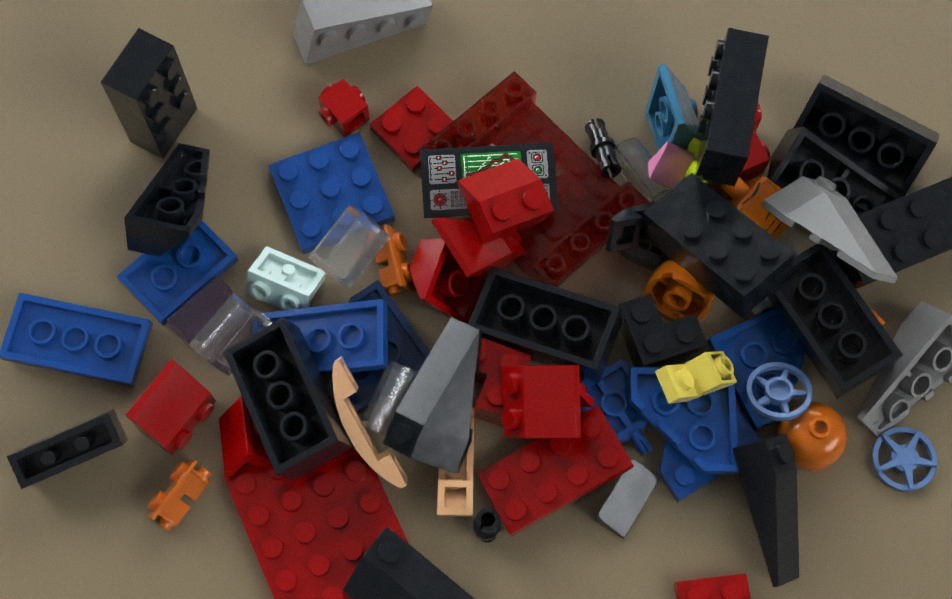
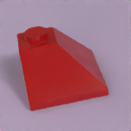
(470, 252)
(443, 282)

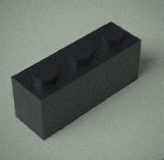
(67, 448)

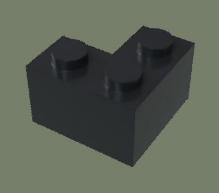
(655, 343)

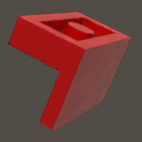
(240, 439)

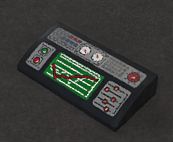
(446, 166)

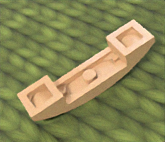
(385, 463)
(456, 489)

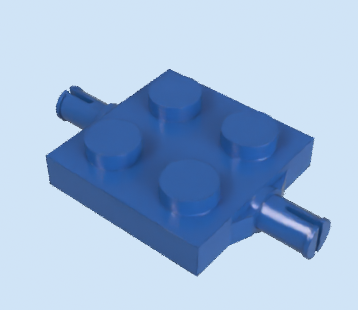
(613, 400)

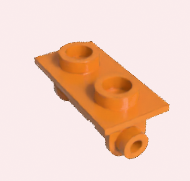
(397, 274)
(168, 503)

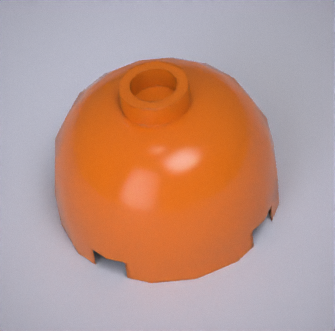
(678, 292)
(815, 436)

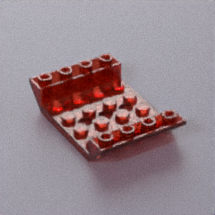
(584, 197)

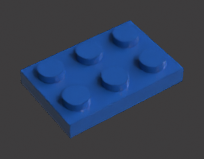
(178, 275)

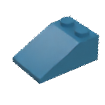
(671, 111)

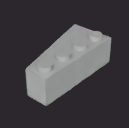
(337, 26)

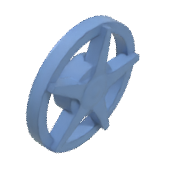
(779, 391)
(904, 458)

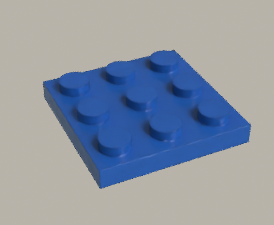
(324, 183)

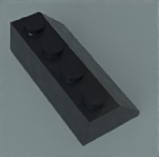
(868, 133)

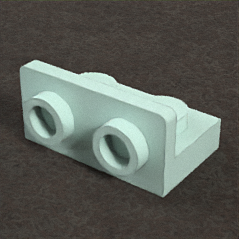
(283, 280)

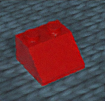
(505, 200)
(541, 401)
(171, 408)

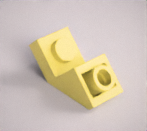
(697, 377)

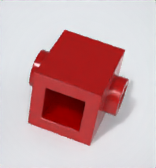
(343, 107)

